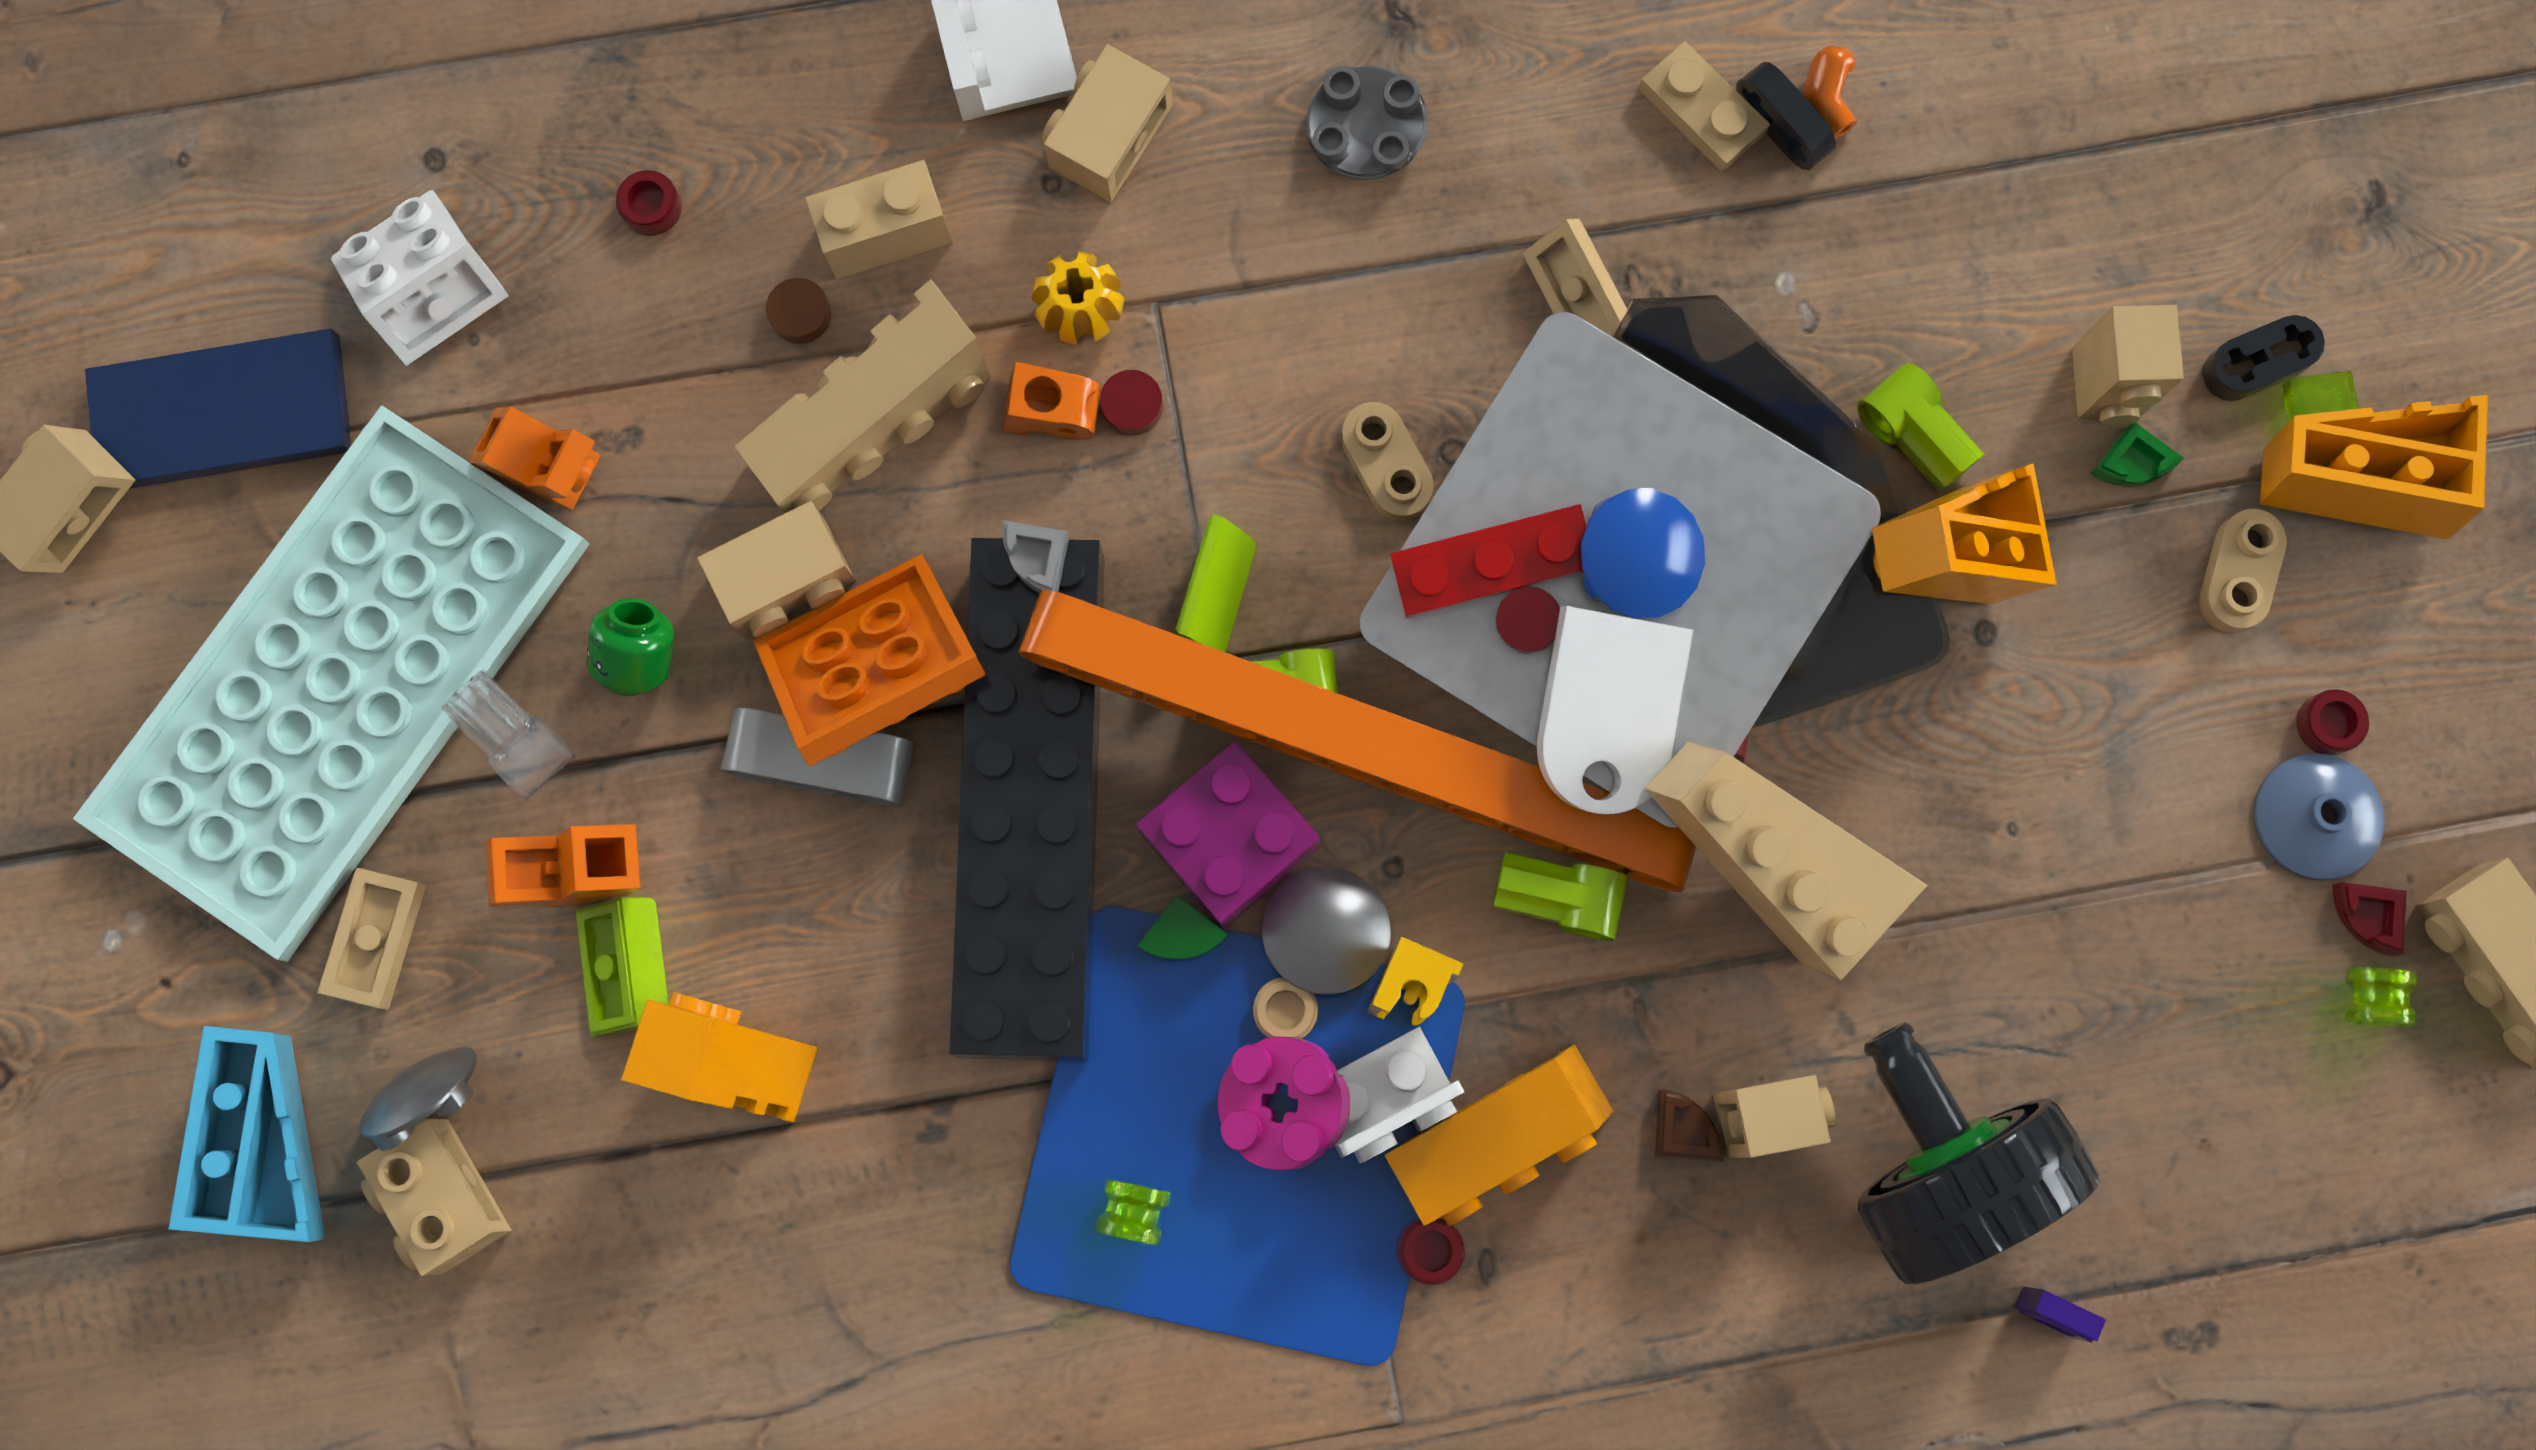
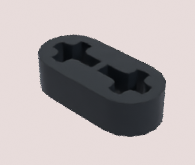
(1792, 119)
(2258, 346)

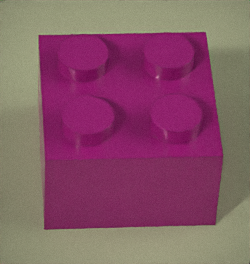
(1228, 835)

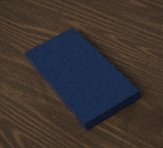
(222, 408)

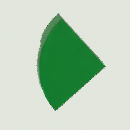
(2136, 459)
(1181, 933)

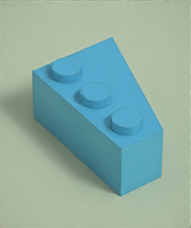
(247, 1143)

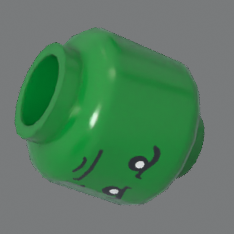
(630, 647)

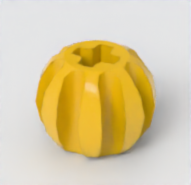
(1077, 319)

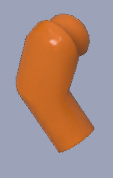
(1825, 86)

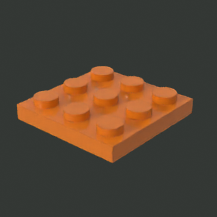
(867, 660)

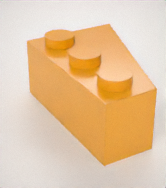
(2383, 469)
(1970, 543)
(710, 1058)
(1501, 1138)

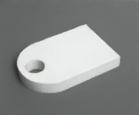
(1610, 701)

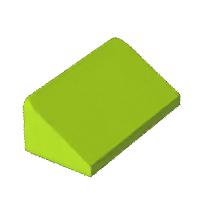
(1216, 584)
(620, 962)

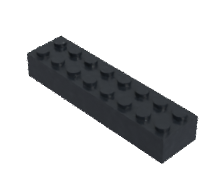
(1025, 827)

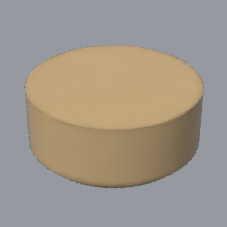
(1284, 1010)

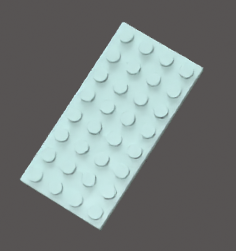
(330, 684)

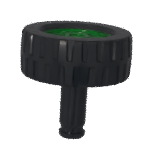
(1969, 1182)

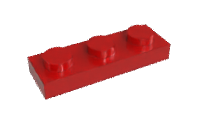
(1490, 561)

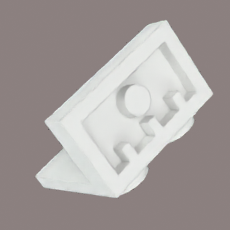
(1004, 53)
(417, 277)
(1391, 1089)

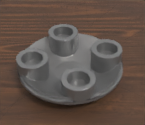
(1366, 122)
(1326, 931)
(417, 1092)

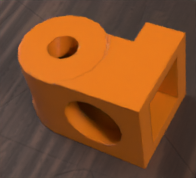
(1050, 402)

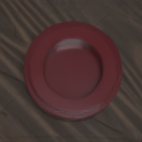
(648, 203)
(1131, 402)
(1527, 620)
(2332, 722)
(1430, 1252)

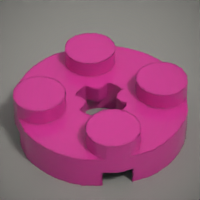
(1250, 1122)

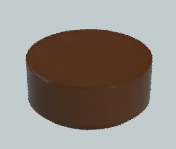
(798, 310)

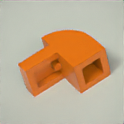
(535, 457)
(565, 869)

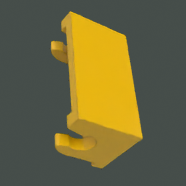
(1421, 973)

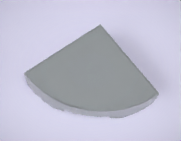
(1036, 554)

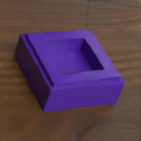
(2060, 1314)

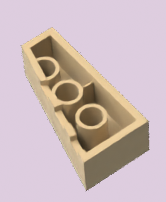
(868, 404)
(1791, 865)

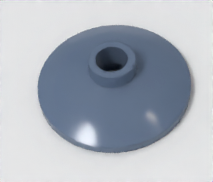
(2292, 824)

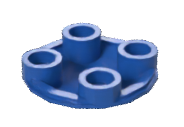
(1642, 553)

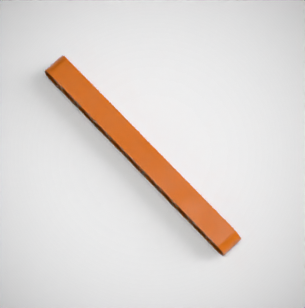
(1346, 737)

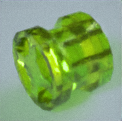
(2381, 997)
(1132, 1212)

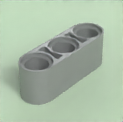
(867, 771)

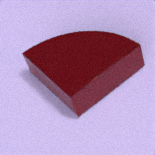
(2373, 915)

